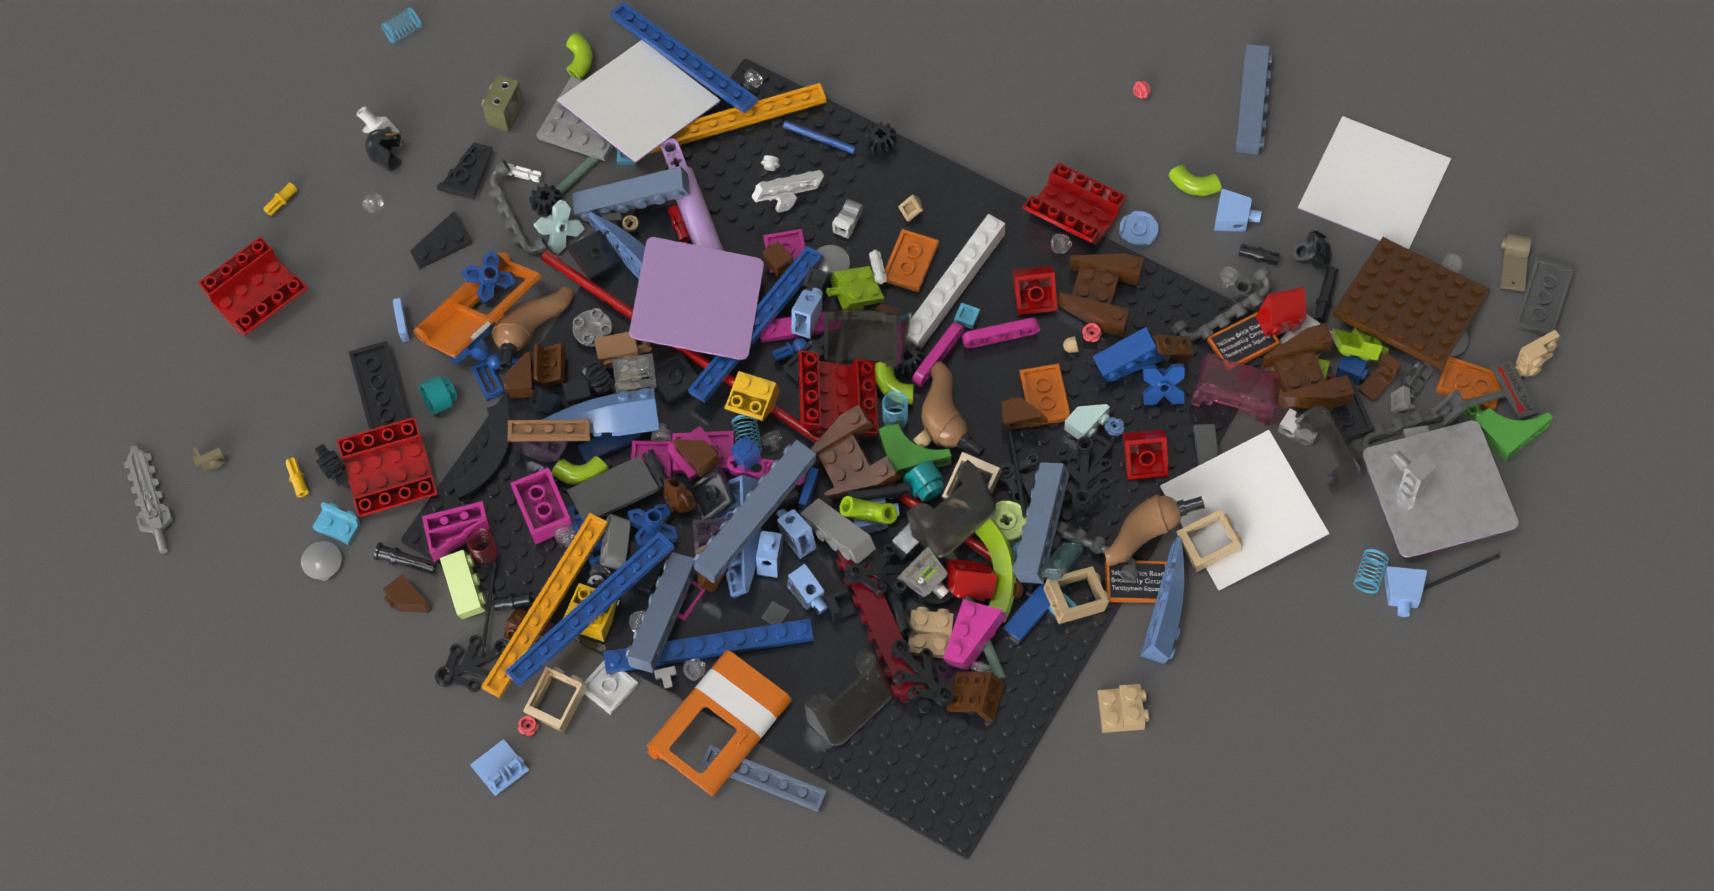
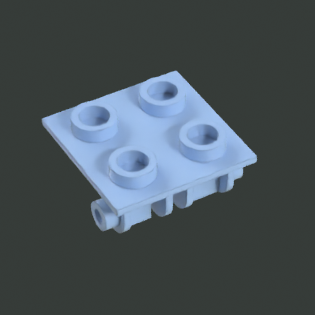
(499, 767)

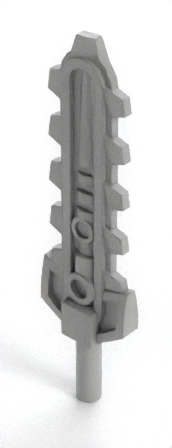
(154, 516)

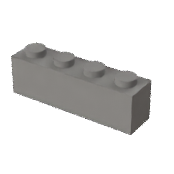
(838, 531)

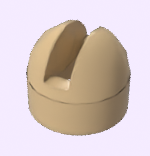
(626, 221)
(1070, 345)
(922, 439)

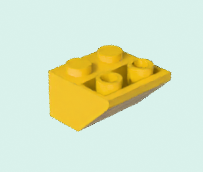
(752, 396)
(601, 626)

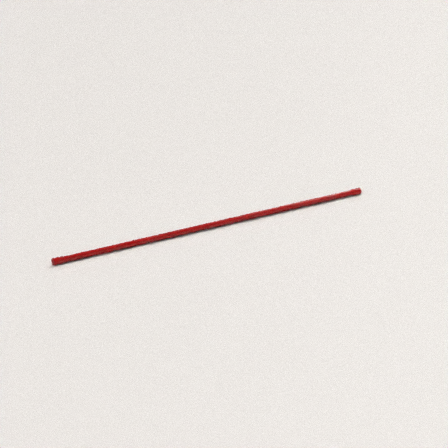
(556, 263)

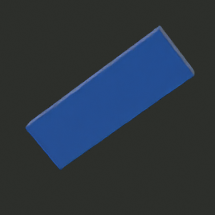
(1028, 614)

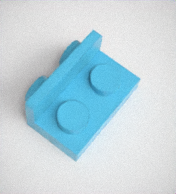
(337, 523)

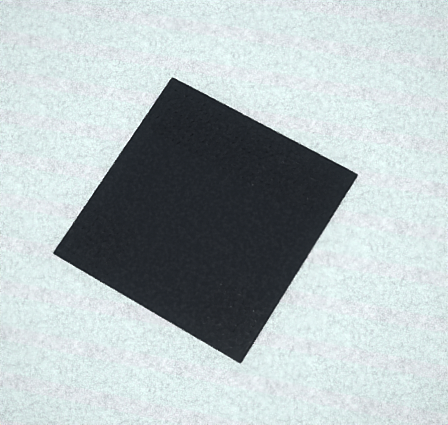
(913, 757)

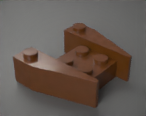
(1097, 286)
(1301, 374)
(846, 458)

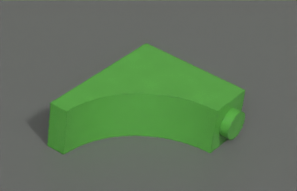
(1510, 435)
(907, 454)

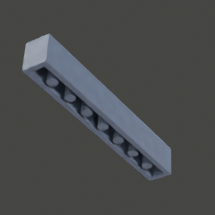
(755, 511)

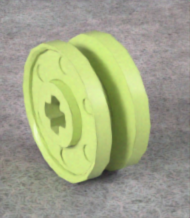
(1010, 513)

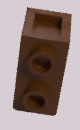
(1177, 346)
(1381, 378)

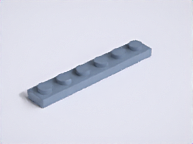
(773, 782)

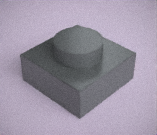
(615, 218)

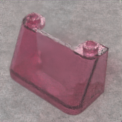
(1237, 387)

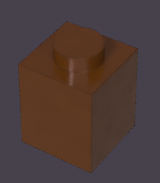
(777, 258)

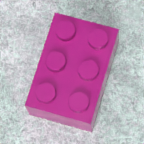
(541, 504)

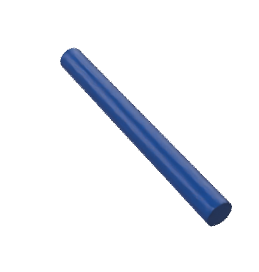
(819, 137)

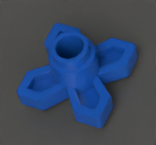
(499, 279)
(477, 349)
(1163, 383)
(651, 523)

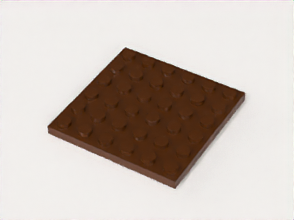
(1411, 302)

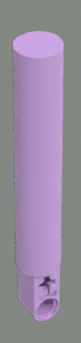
(693, 206)

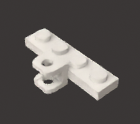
(785, 188)

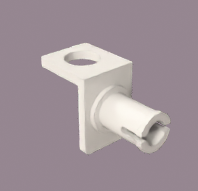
(374, 123)

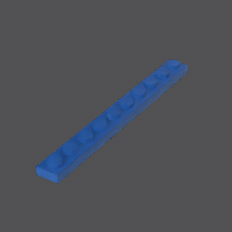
(684, 57)
(765, 313)
(589, 609)
(718, 643)

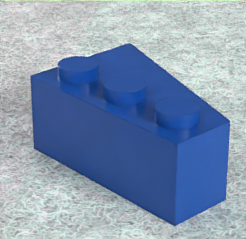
(1128, 356)

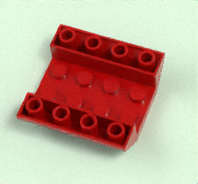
(1077, 204)
(251, 287)
(832, 390)
(387, 467)

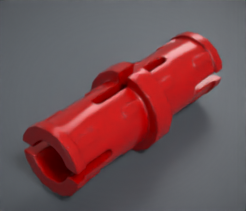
(678, 224)

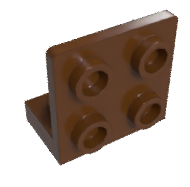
(976, 693)

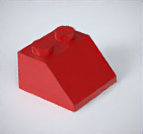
(1035, 290)
(1282, 312)
(1145, 454)
(971, 579)

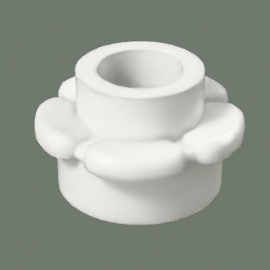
(770, 163)

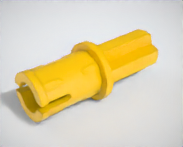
(280, 199)
(297, 477)

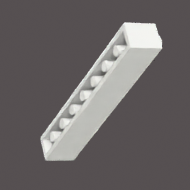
(955, 280)

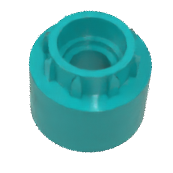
(438, 394)
(925, 481)

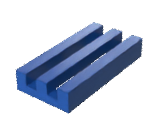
(494, 393)
(808, 489)

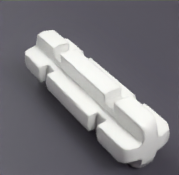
(525, 173)
(877, 267)

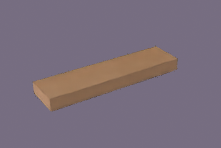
(549, 430)

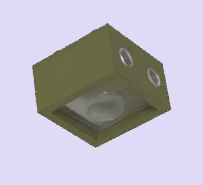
(502, 103)

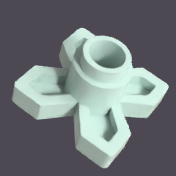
(559, 226)

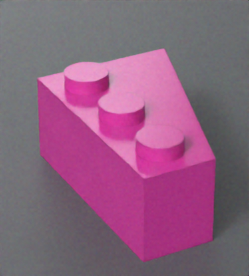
(450, 528)
(971, 632)

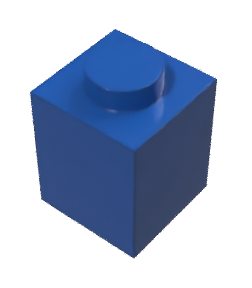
(1352, 367)
(746, 453)

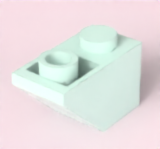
(1086, 420)

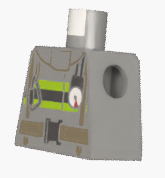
(925, 575)

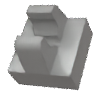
(1401, 400)
(665, 674)

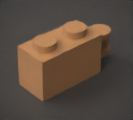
(619, 346)

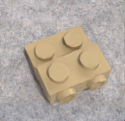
(1535, 354)
(930, 631)
(1122, 708)

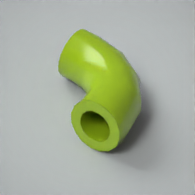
(582, 55)
(1193, 184)
(887, 383)
(577, 474)
(868, 510)

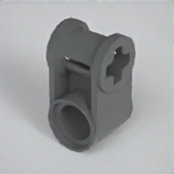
(1249, 287)

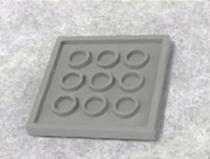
(570, 132)

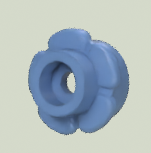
(1114, 432)

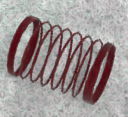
(472, 548)

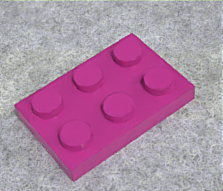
(723, 441)

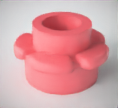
(1141, 89)
(1091, 327)
(527, 720)

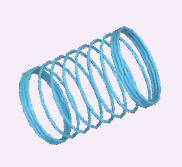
(394, 39)
(905, 409)
(746, 425)
(1376, 562)

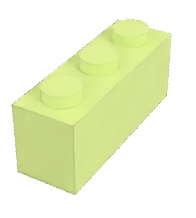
(463, 584)

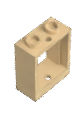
(981, 465)
(1201, 563)
(1059, 604)
(539, 691)

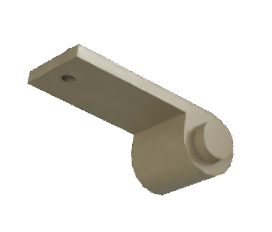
(1515, 261)

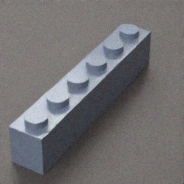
(1252, 99)
(632, 193)
(1041, 522)
(661, 613)

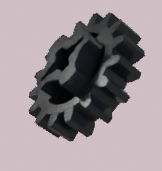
(330, 464)

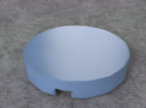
(1138, 229)

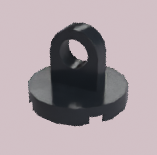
(1317, 250)

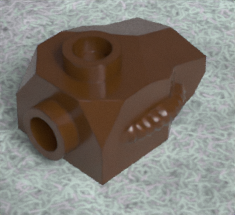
(677, 496)

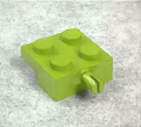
(855, 288)
(1358, 344)

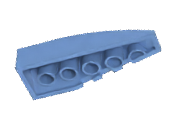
(625, 245)
(616, 413)
(742, 568)
(1167, 609)

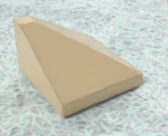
(911, 207)

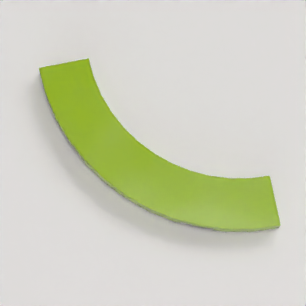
(1002, 564)

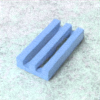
(401, 320)

